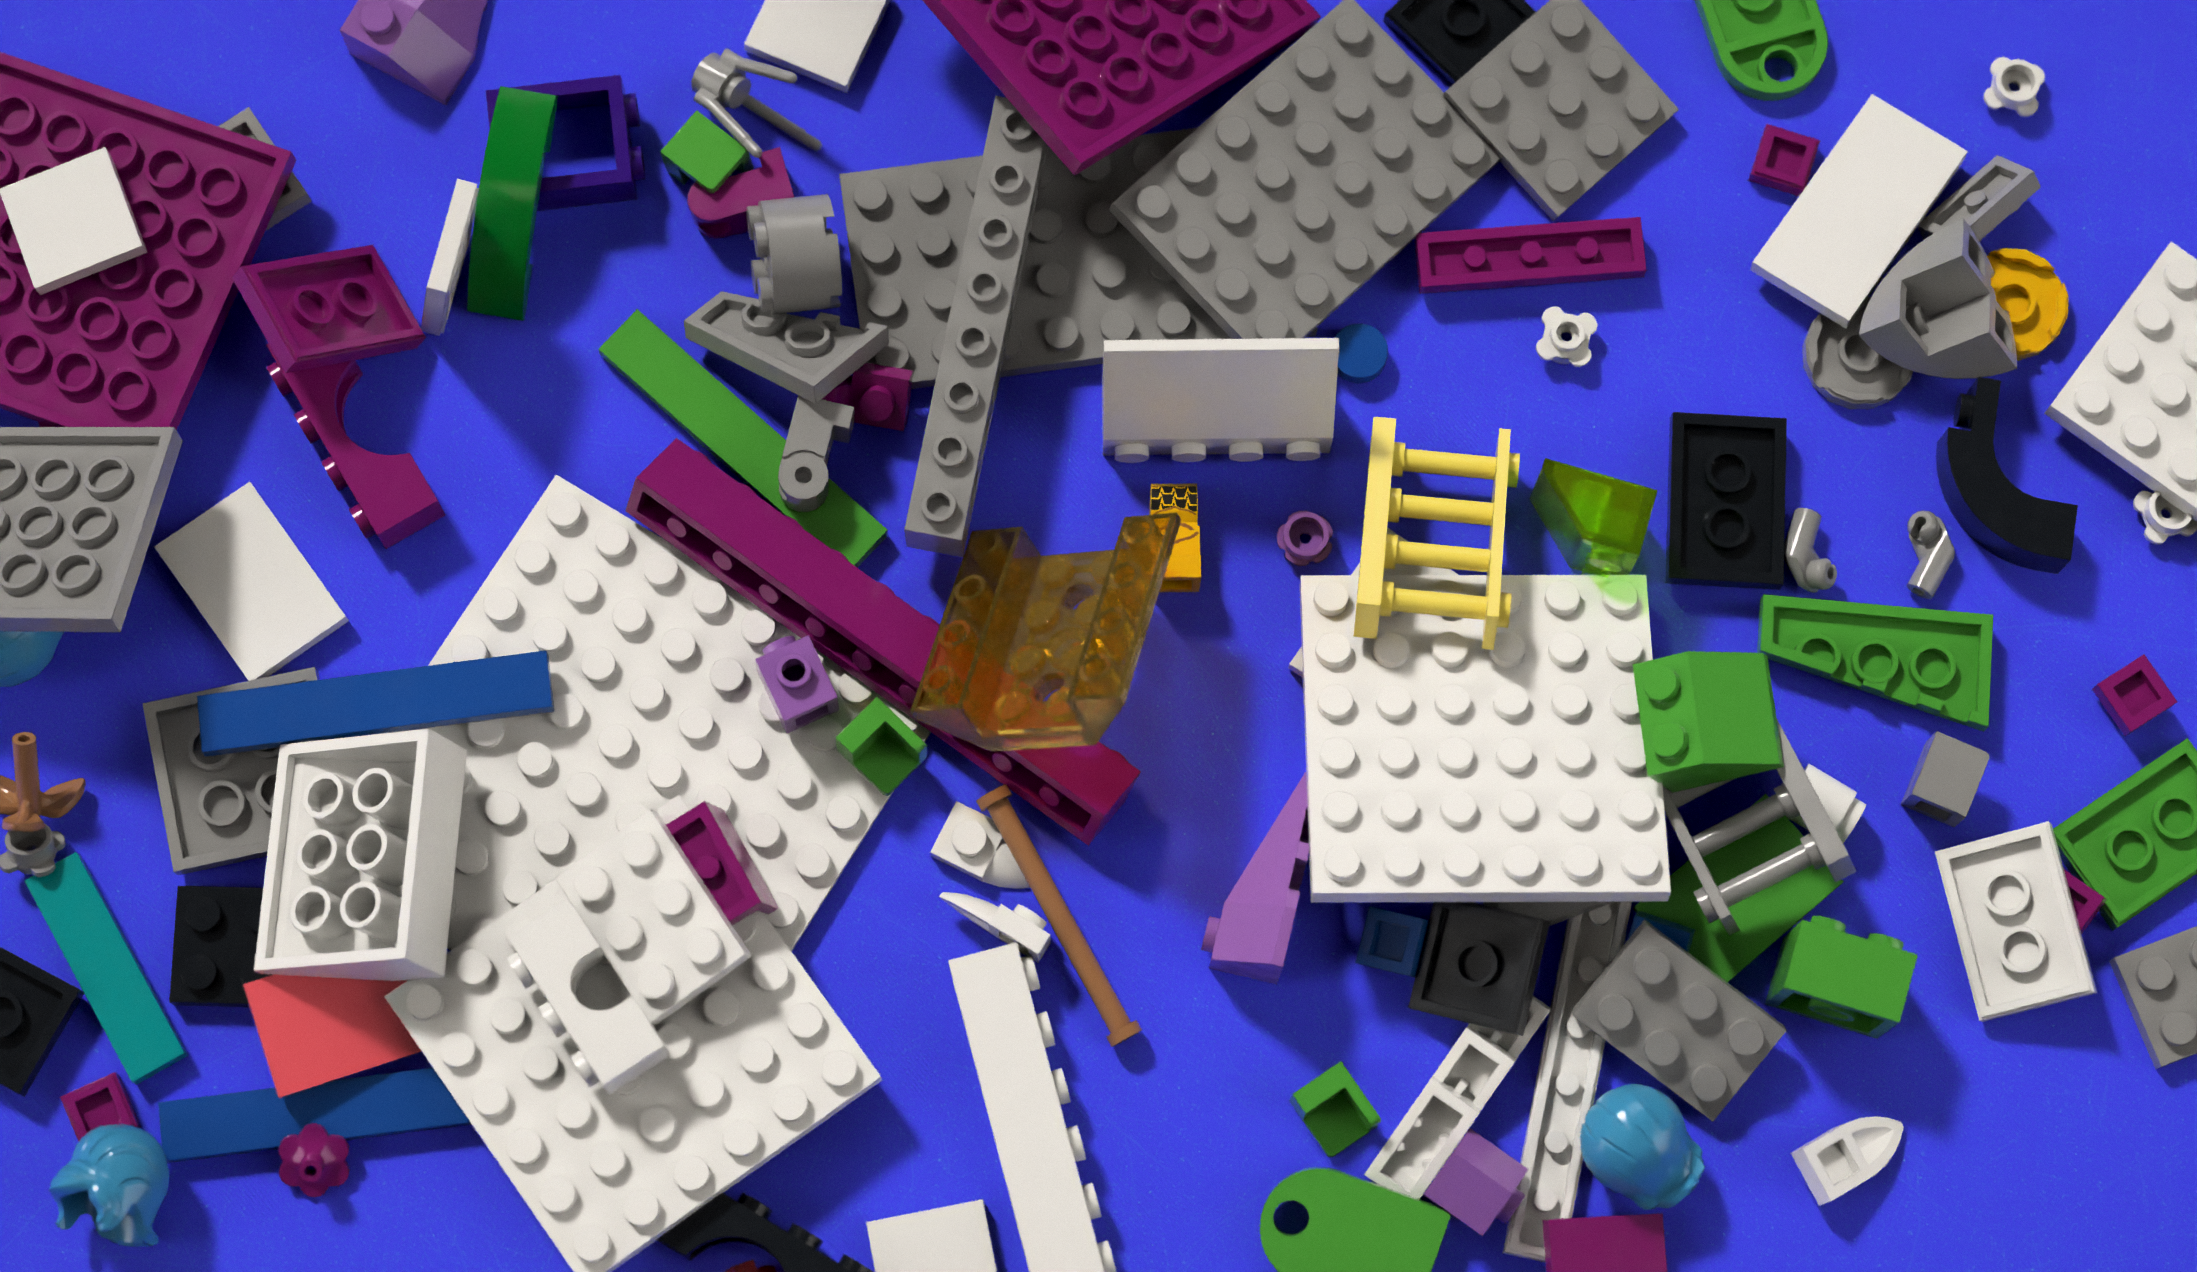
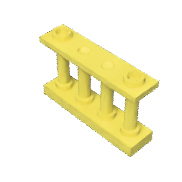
(1384, 550)

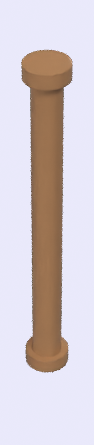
(1058, 915)

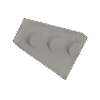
(784, 348)

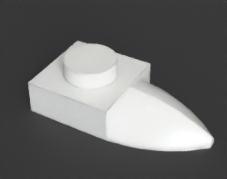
(977, 848)
(1007, 925)
(1847, 1155)

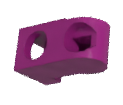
(724, 211)

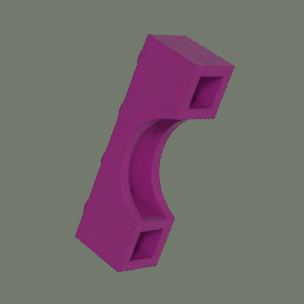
(388, 487)

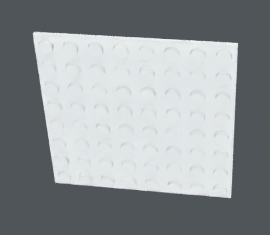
(648, 705)

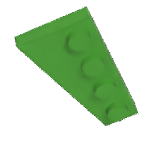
(1895, 652)

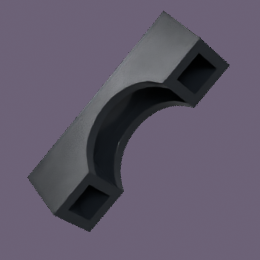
(746, 1222)

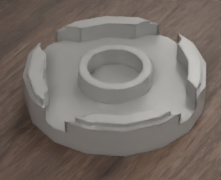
(1847, 368)

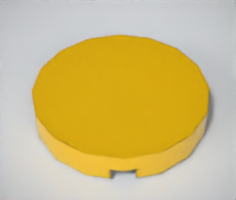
(2032, 296)

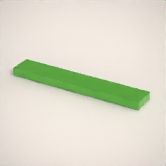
(732, 432)

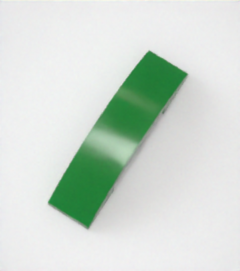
(509, 202)

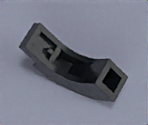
(1985, 503)

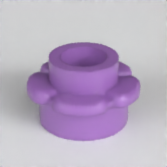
(1305, 523)

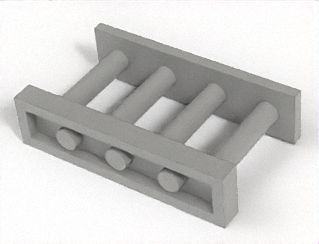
(1792, 799)

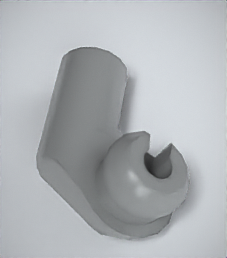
(1933, 551)
(1800, 555)

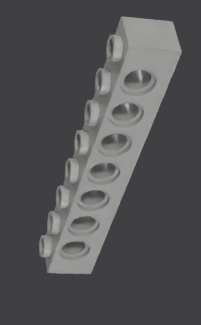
(976, 334)

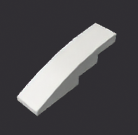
(1450, 1105)

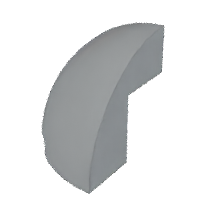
(1941, 311)

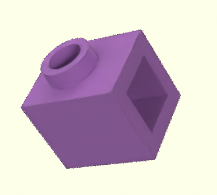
(796, 682)
(1478, 1183)

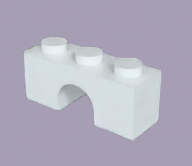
(612, 1042)

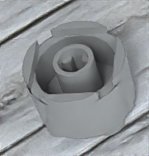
(797, 254)

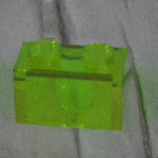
(1593, 517)

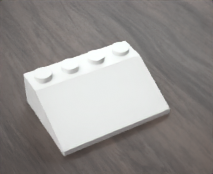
(1219, 398)
(362, 857)

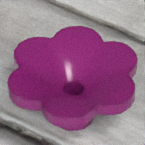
(315, 1149)

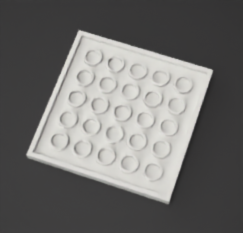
(1477, 765)
(612, 1173)

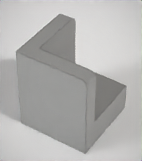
(1945, 779)

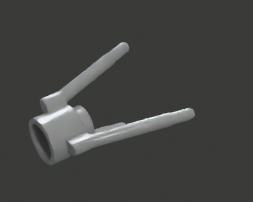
(723, 83)

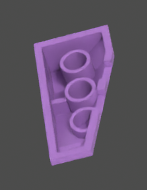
(417, 40)
(1262, 905)

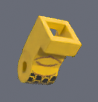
(1184, 564)

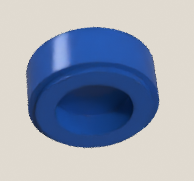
(1361, 353)

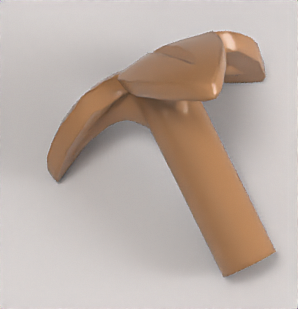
(23, 796)

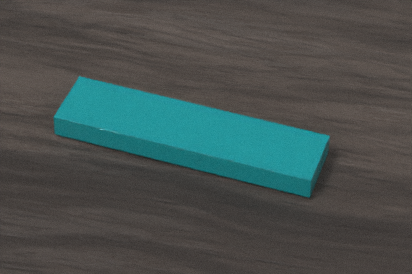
(106, 969)

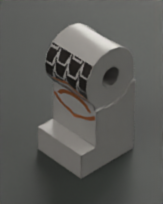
(807, 449)

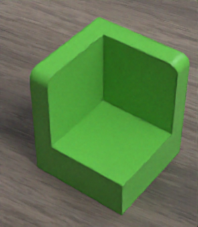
(704, 154)
(881, 747)
(1335, 1110)

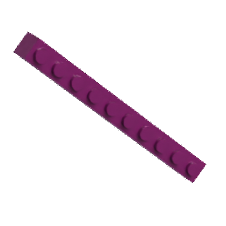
(853, 623)

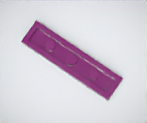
(1530, 255)

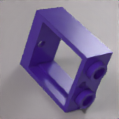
(595, 186)

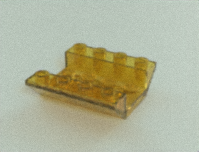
(1017, 638)

